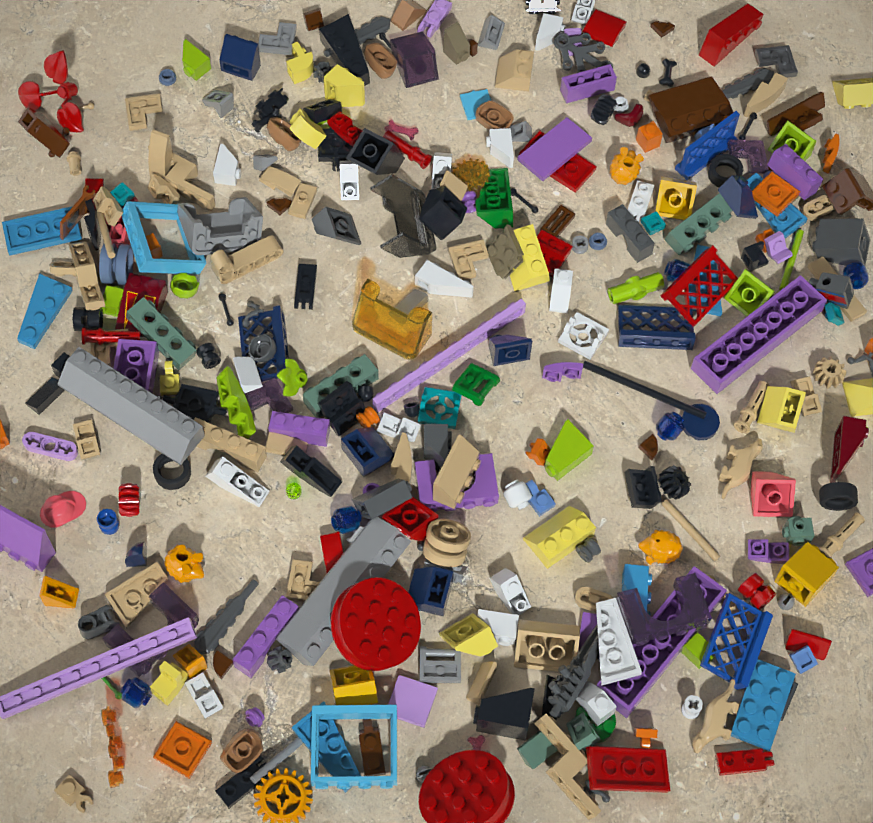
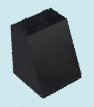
(375, 154)
(505, 714)

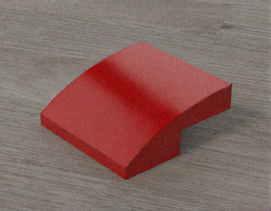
(604, 27)
(554, 251)

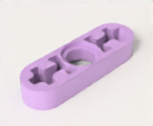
(45, 439)

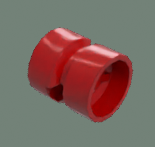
(758, 593)

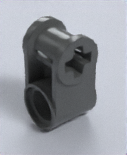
(99, 622)

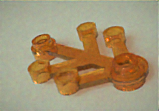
(115, 742)

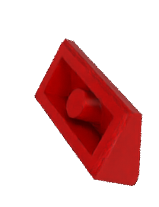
(818, 645)

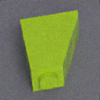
(568, 451)

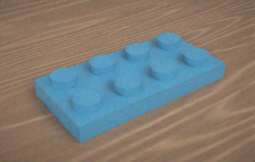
(37, 231)
(763, 705)

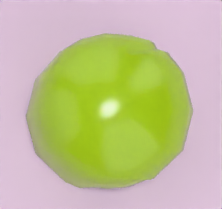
(184, 285)

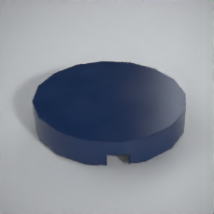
(701, 428)

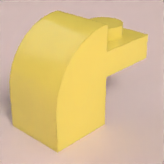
(301, 65)
(306, 129)
(169, 682)

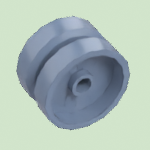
(117, 267)

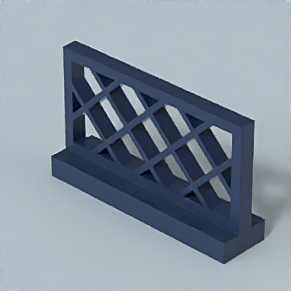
(279, 336)
(655, 338)

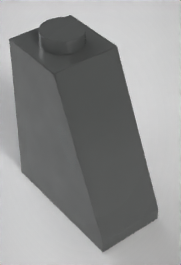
(382, 498)

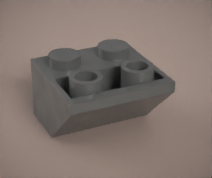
(437, 443)

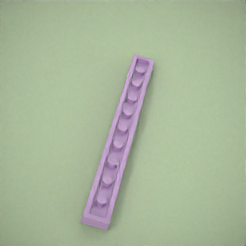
(444, 358)
(96, 667)

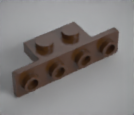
(801, 115)

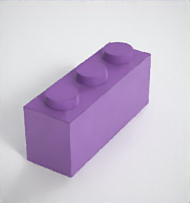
(588, 83)
(795, 171)
(305, 428)

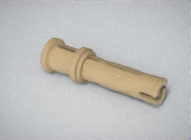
(749, 413)
(835, 542)

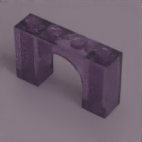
(171, 607)
(643, 627)

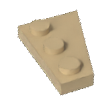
(133, 595)

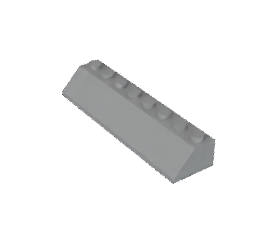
(130, 406)
(368, 556)

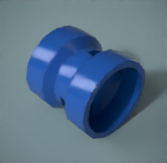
(107, 516)

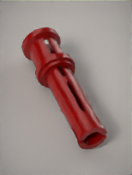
(413, 153)
(100, 336)

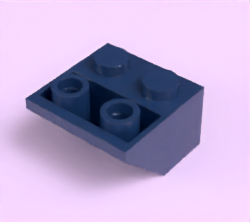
(240, 57)
(366, 450)
(431, 589)

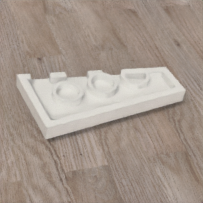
(615, 646)

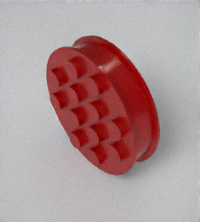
(375, 624)
(467, 789)

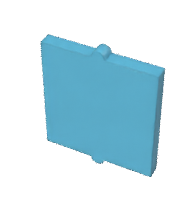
(472, 101)

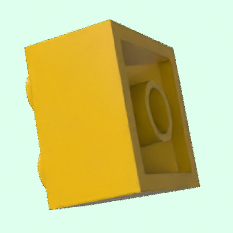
(675, 198)
(353, 686)

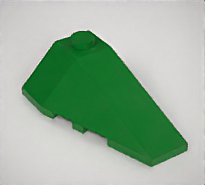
(495, 200)

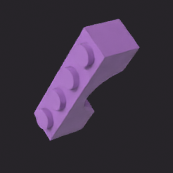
(256, 647)

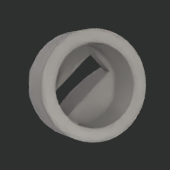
(790, 603)
(420, 770)

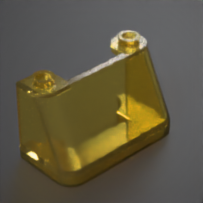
(389, 326)

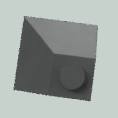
(336, 225)

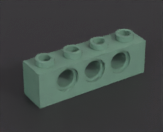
(681, 242)
(144, 309)
(360, 365)

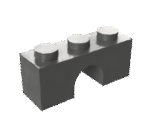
(638, 241)

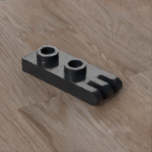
(305, 285)
(240, 784)

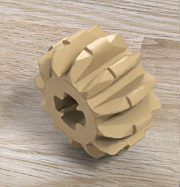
(829, 372)

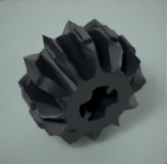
(603, 109)
(674, 482)

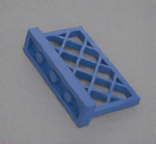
(707, 147)
(749, 651)

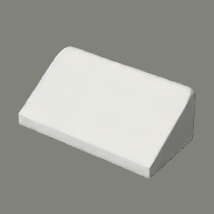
(247, 373)

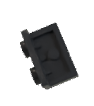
(643, 488)

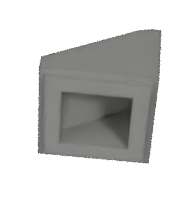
(521, 132)
(261, 162)

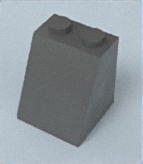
(842, 241)

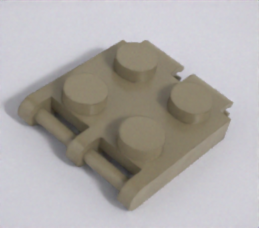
(505, 253)

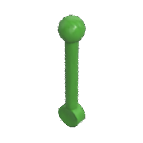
(117, 693)

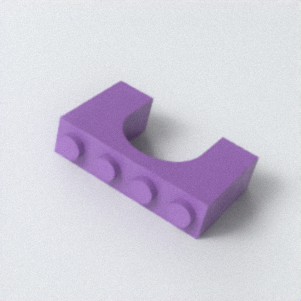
(482, 492)

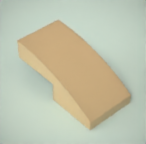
(279, 179)
(163, 190)
(108, 205)
(811, 402)
(86, 439)
(281, 443)

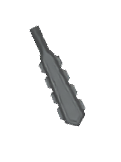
(371, 30)
(750, 82)
(217, 628)

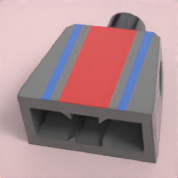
(834, 288)

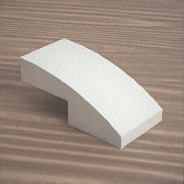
(394, 427)
(203, 695)

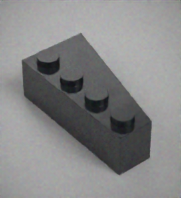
(344, 47)

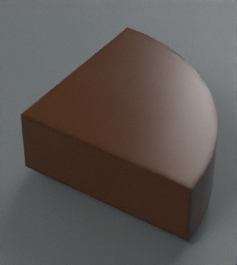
(662, 28)
(473, 47)
(279, 205)
(649, 447)
(221, 664)

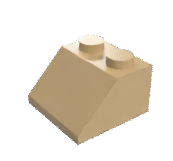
(515, 70)

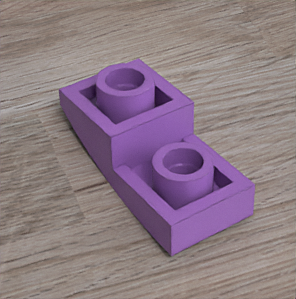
(554, 371)
(767, 552)

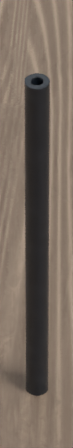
(645, 390)

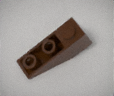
(41, 129)

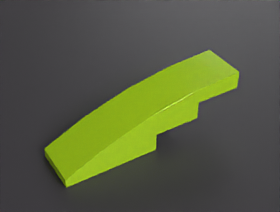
(234, 400)

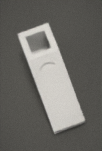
(442, 282)
(237, 482)

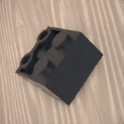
(442, 212)

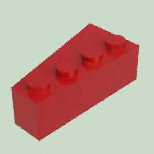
(730, 33)

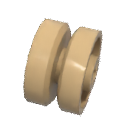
(446, 543)

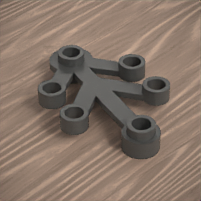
(580, 53)

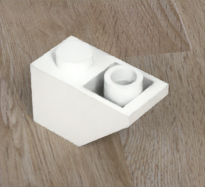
(441, 163)
(349, 181)
(510, 591)

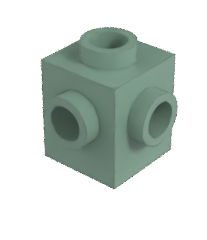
(798, 530)

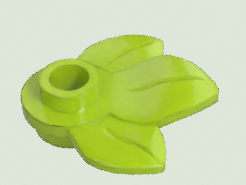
(292, 377)

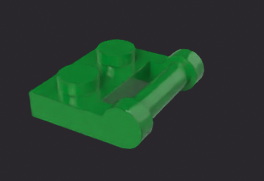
(471, 379)

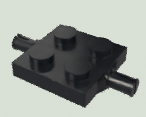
(333, 149)
(196, 402)

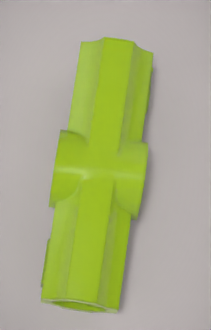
(636, 288)

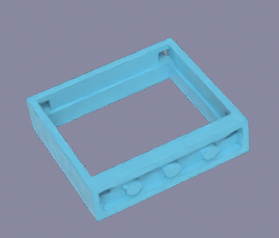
(146, 264)
(330, 712)

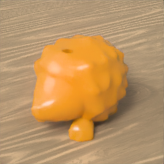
(625, 166)
(661, 547)
(184, 564)

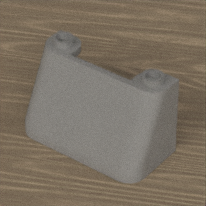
(221, 230)

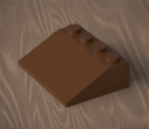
(689, 108)

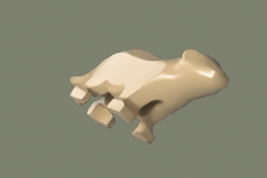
(741, 465)
(715, 719)

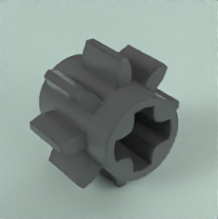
(321, 70)
(279, 659)

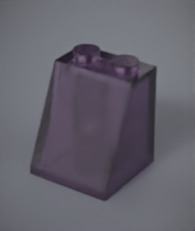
(415, 59)

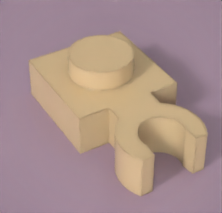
(72, 792)

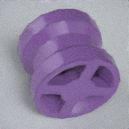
(469, 201)

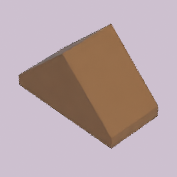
(407, 13)

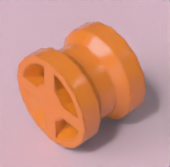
(368, 417)

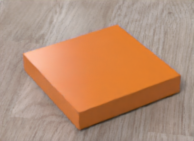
(774, 193)
(182, 749)

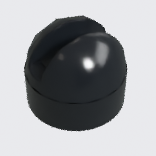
(643, 70)
(365, 393)
(412, 409)

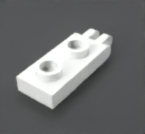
(640, 199)

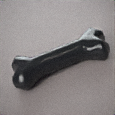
(668, 70)
(258, 124)

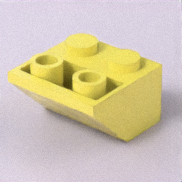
(344, 87)
(781, 408)

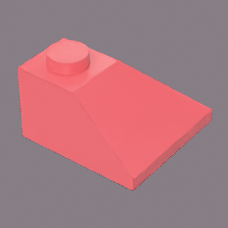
(772, 494)

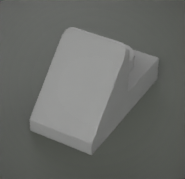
(221, 101)

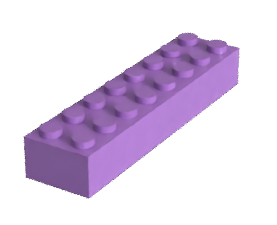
(758, 334)
(658, 655)

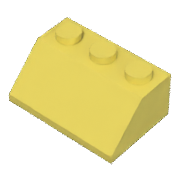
(854, 92)
(533, 268)
(560, 535)

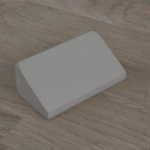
(491, 33)
(413, 300)

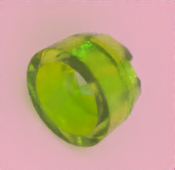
(297, 490)

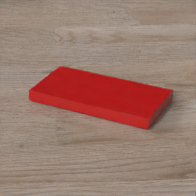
(573, 172)
(627, 769)

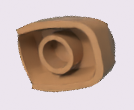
(380, 60)
(493, 116)
(281, 133)
(242, 750)

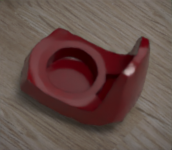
(632, 118)

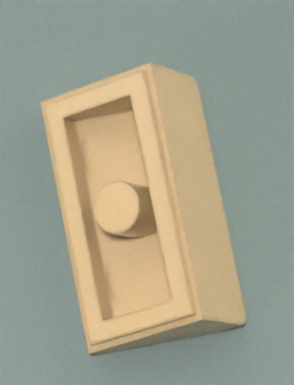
(481, 682)

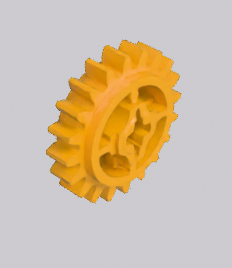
(291, 798)

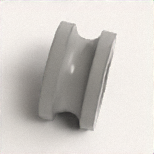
(578, 240)

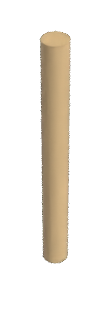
(105, 234)
(690, 530)

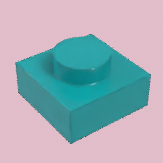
(122, 194)
(653, 223)
(834, 314)

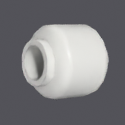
(517, 494)

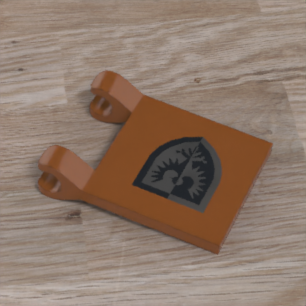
(75, 213)

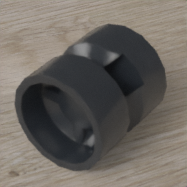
(94, 319)

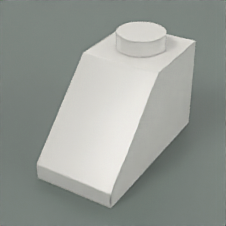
(548, 30)
(501, 145)
(226, 167)
(561, 290)
(502, 625)
(596, 703)

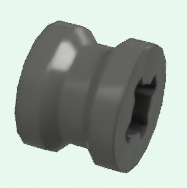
(588, 549)

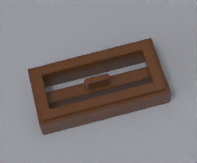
(566, 212)

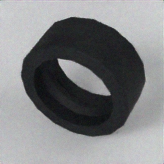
(726, 160)
(171, 484)
(838, 496)

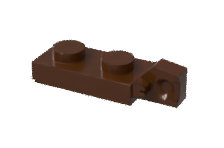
(371, 750)

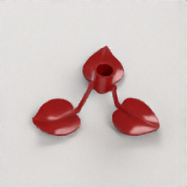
(56, 68)

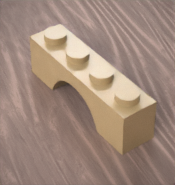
(241, 449)

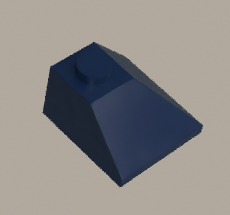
(739, 197)
(509, 349)

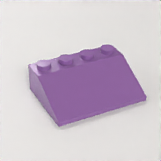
(24, 540)

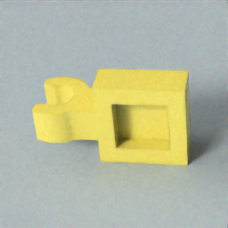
(169, 382)

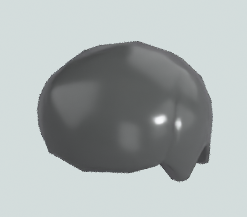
(262, 348)

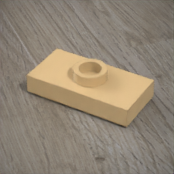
(302, 201)

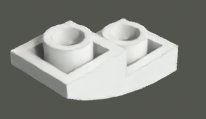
(583, 11)

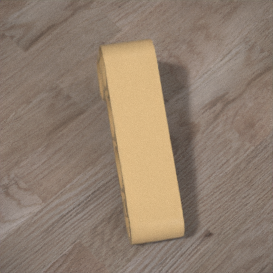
(245, 260)

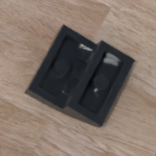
(92, 225)
(341, 408)

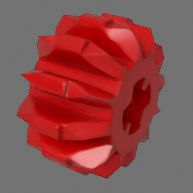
(129, 500)

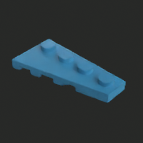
(787, 221)
(42, 309)
(717, 309)
(332, 749)

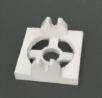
(587, 352)

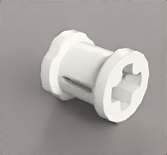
(692, 701)

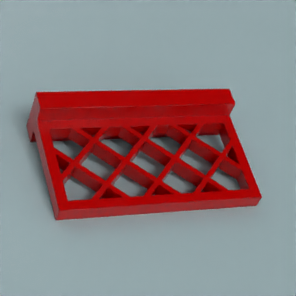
(688, 277)

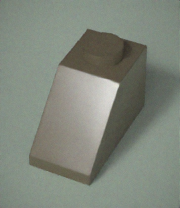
(456, 44)

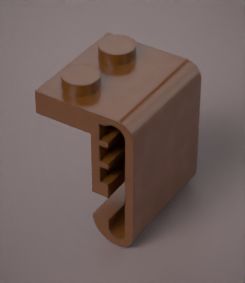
(848, 190)

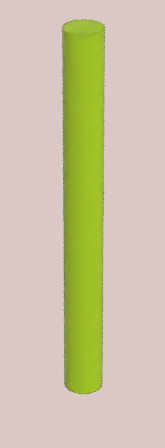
(790, 263)

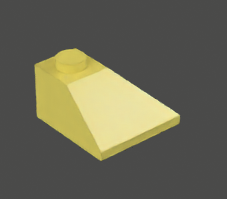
(859, 396)
(470, 636)

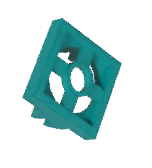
(428, 393)

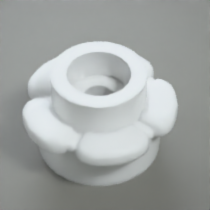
(622, 104)

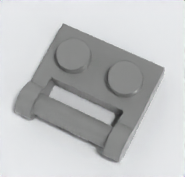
(440, 670)

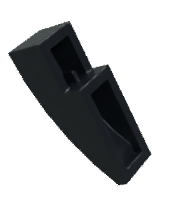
(311, 471)

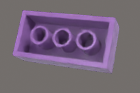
(137, 361)

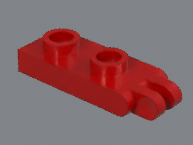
(743, 761)

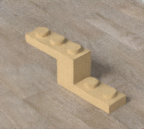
(181, 177)
(86, 275)
(567, 766)

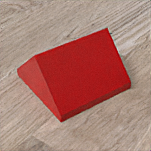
(411, 518)

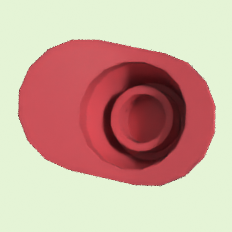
(62, 508)

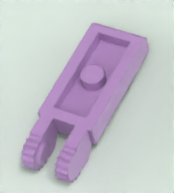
(435, 16)

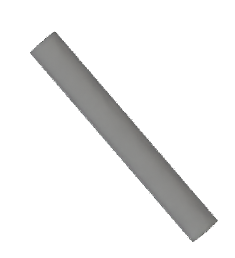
(276, 760)

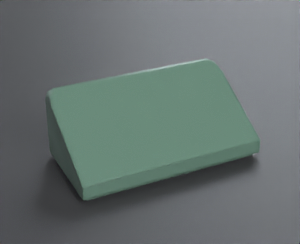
(536, 750)

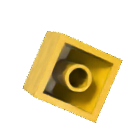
(806, 573)

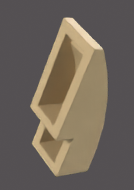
(766, 94)
(159, 154)
(402, 460)

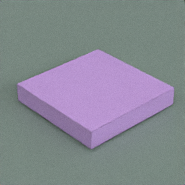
(413, 700)

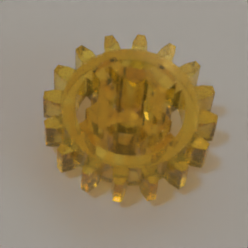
(472, 173)

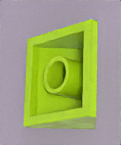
(796, 139)
(748, 293)

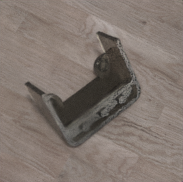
(406, 204)

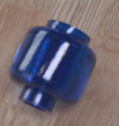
(675, 269)
(857, 274)
(670, 426)
(346, 519)
(135, 692)

